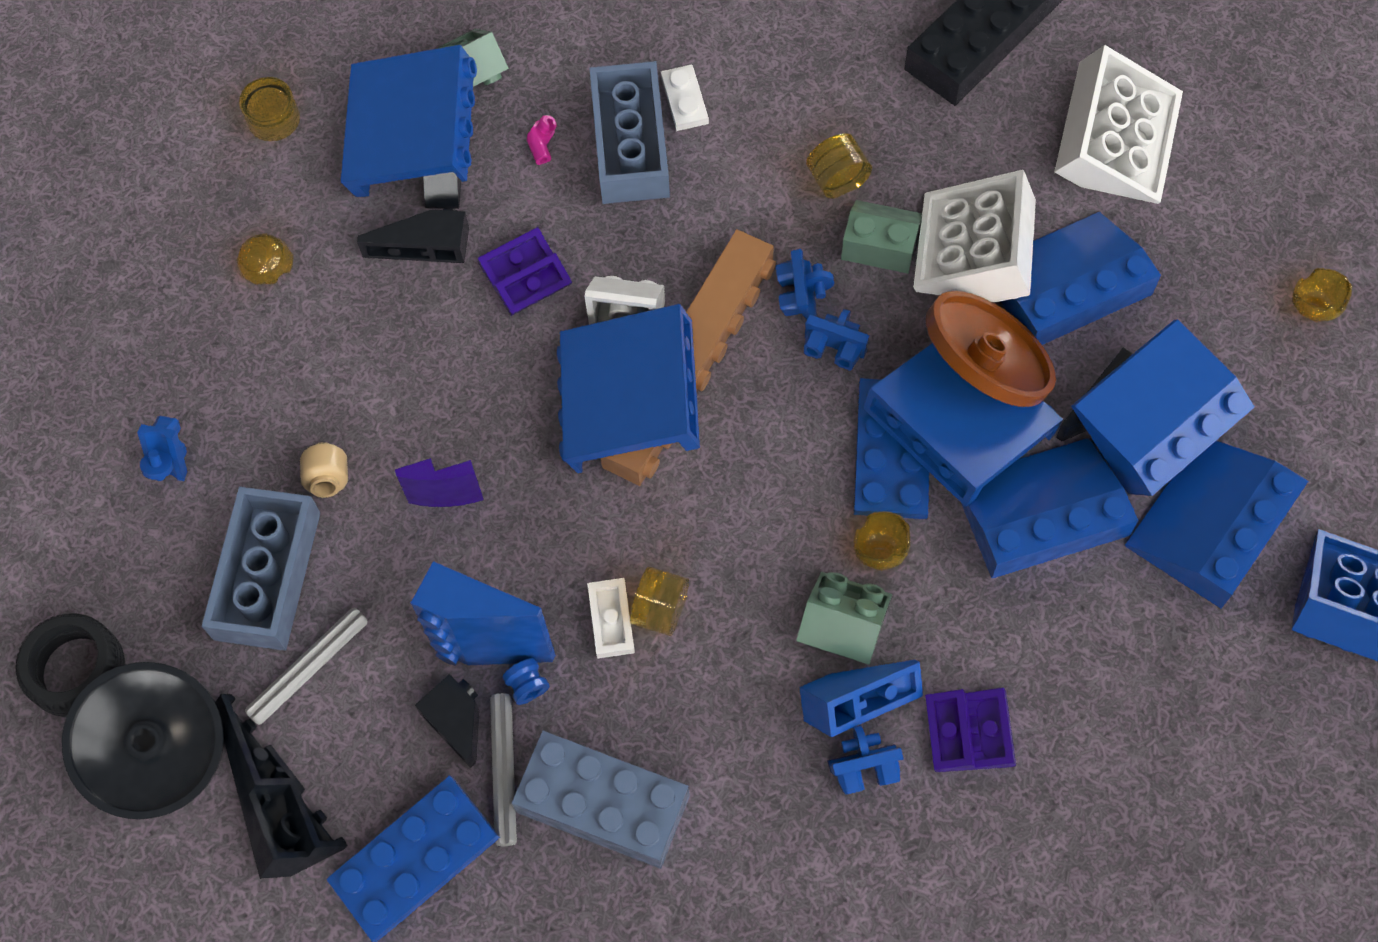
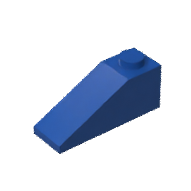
(859, 695)

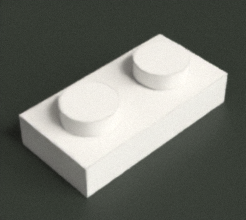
(684, 97)
(610, 618)

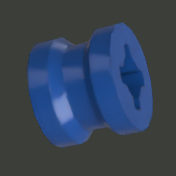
(525, 681)

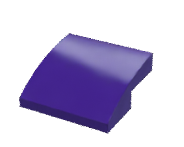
(524, 271)
(439, 488)
(970, 730)

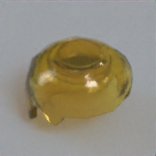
(264, 259)
(1325, 288)
(883, 531)

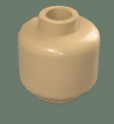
(323, 469)

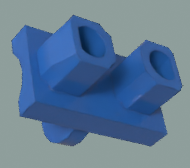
(805, 282)
(837, 334)
(162, 450)
(882, 759)

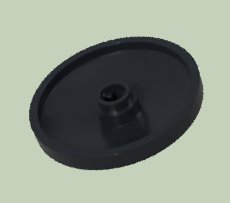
(142, 740)

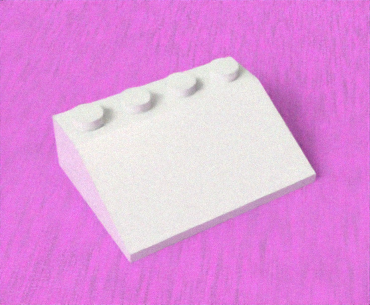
(1118, 128)
(978, 238)

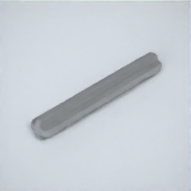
(306, 666)
(503, 769)

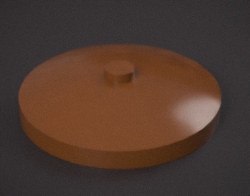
(990, 349)

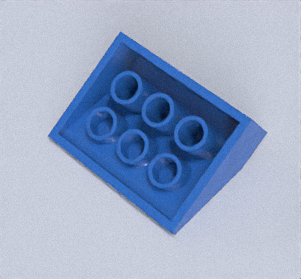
(1082, 277)
(1161, 409)
(1049, 508)
(1216, 519)
(1340, 595)
(478, 622)

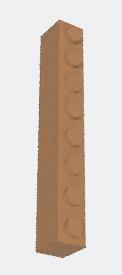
(714, 316)

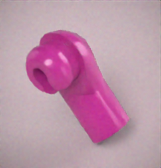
(539, 138)

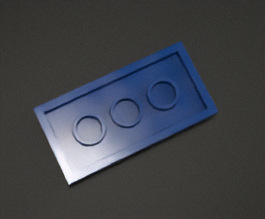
(885, 471)
(412, 859)

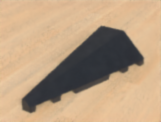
(277, 820)

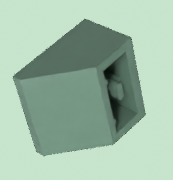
(844, 617)

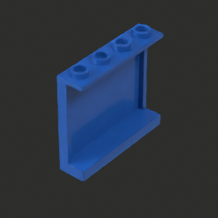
(408, 118)
(627, 385)
(953, 425)

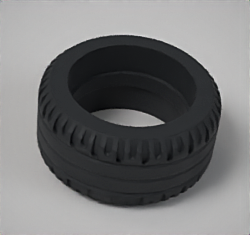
(45, 640)

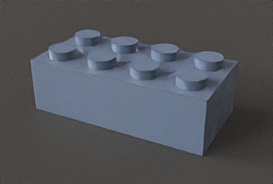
(629, 132)
(261, 568)
(601, 799)

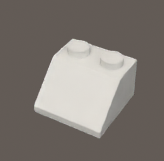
(616, 298)

